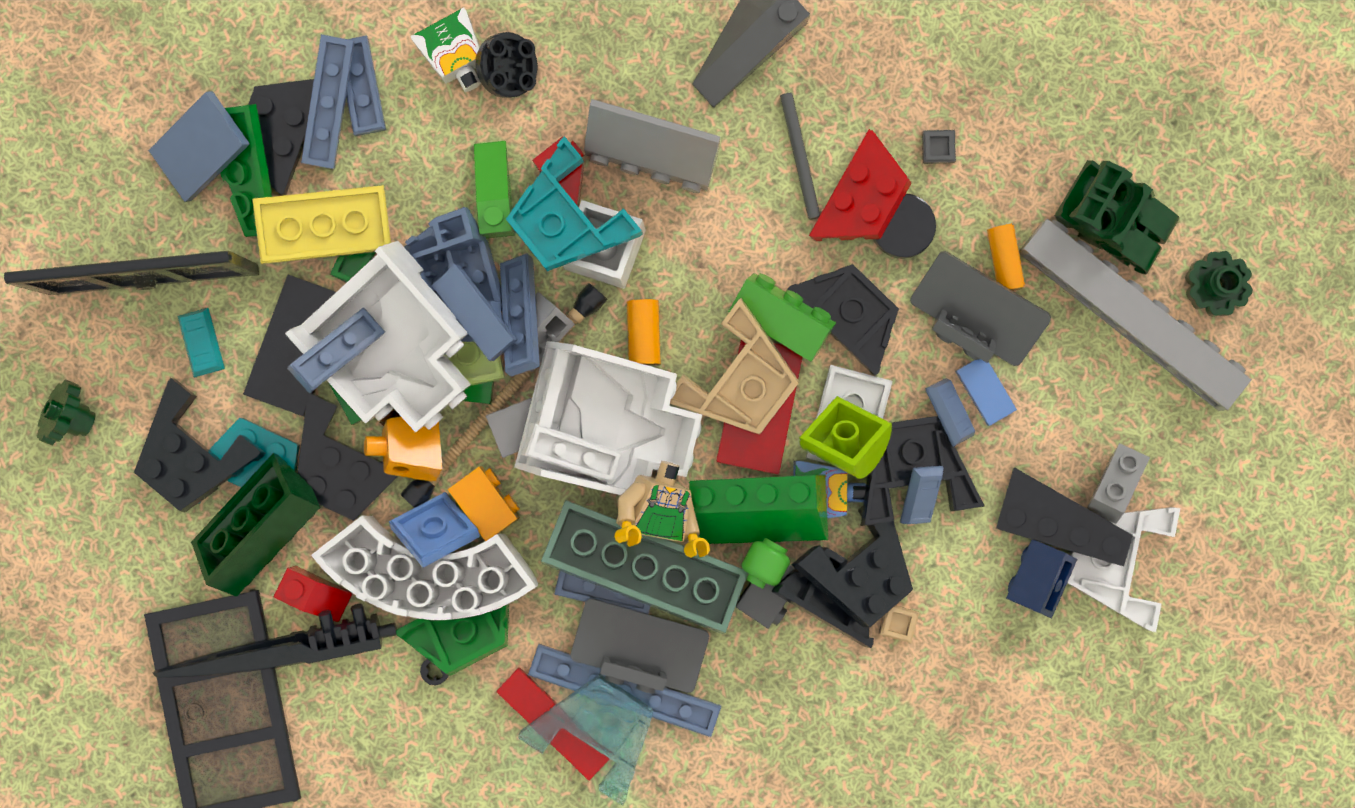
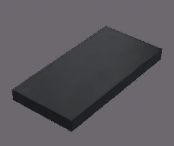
(270, 378)

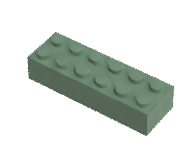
(649, 572)

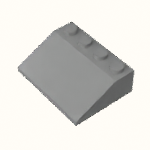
(650, 146)

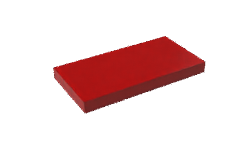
(766, 449)

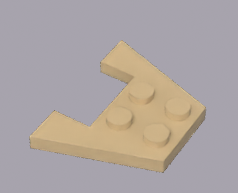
(752, 384)

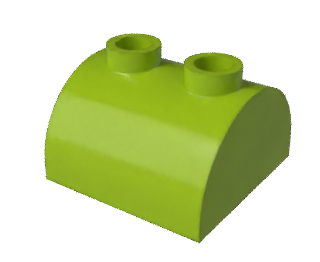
(848, 438)

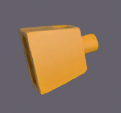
(406, 451)

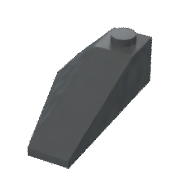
(746, 42)

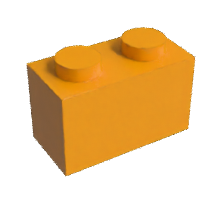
(484, 502)

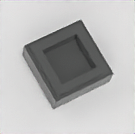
(938, 146)

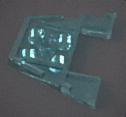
(605, 720)

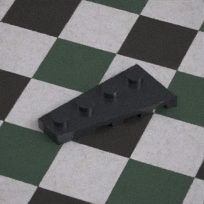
(1054, 519)

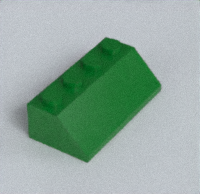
(761, 508)

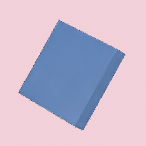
(434, 529)

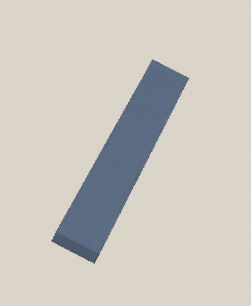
(667, 705)

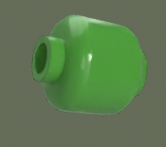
(765, 563)

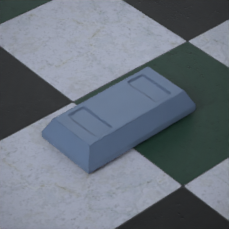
(950, 411)
(921, 495)

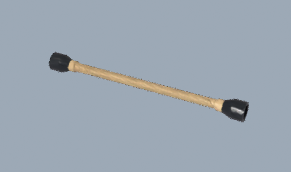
(420, 491)

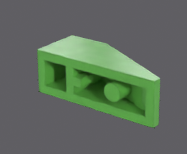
(493, 189)

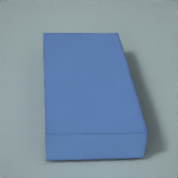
(986, 391)

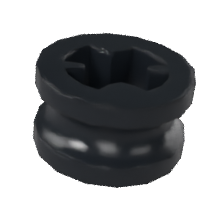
(425, 669)

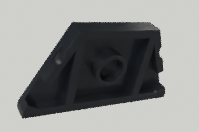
(283, 125)
(858, 308)
(807, 597)

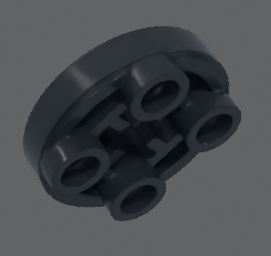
(507, 65)
(909, 229)

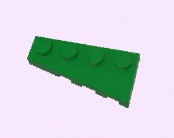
(248, 171)

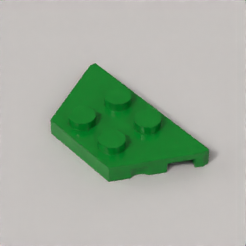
(458, 642)

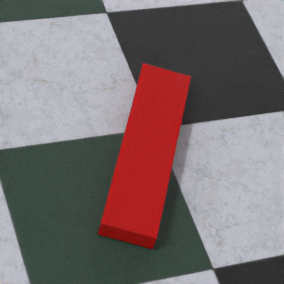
(531, 702)

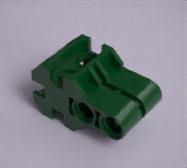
(1117, 214)

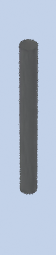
(800, 155)

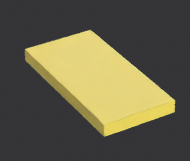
(321, 224)

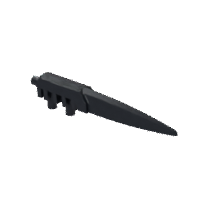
(299, 647)

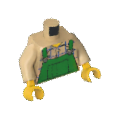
(659, 510)

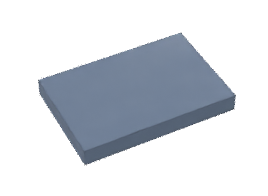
(198, 146)

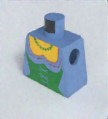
(837, 489)

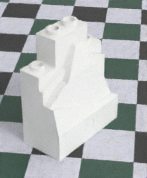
(409, 360)
(613, 406)

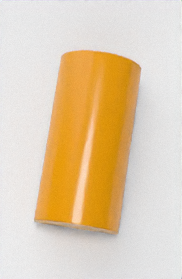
(1006, 256)
(643, 331)

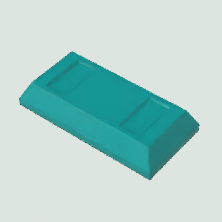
(201, 342)

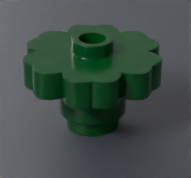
(1206, 287)
(64, 414)

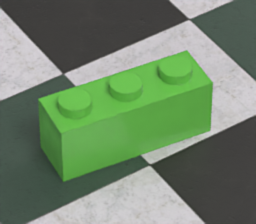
(786, 316)

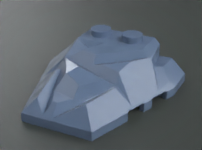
(452, 241)

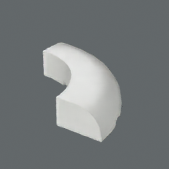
(453, 587)

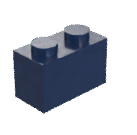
(1041, 578)

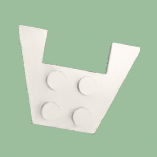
(1112, 582)

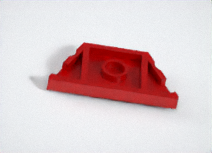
(864, 196)

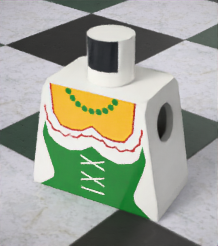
(451, 49)

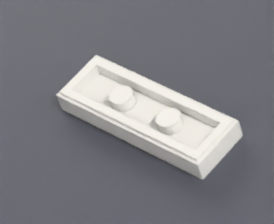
(571, 452)

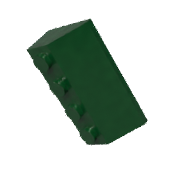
(254, 526)

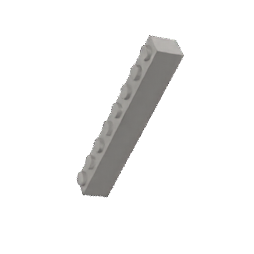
(1135, 315)

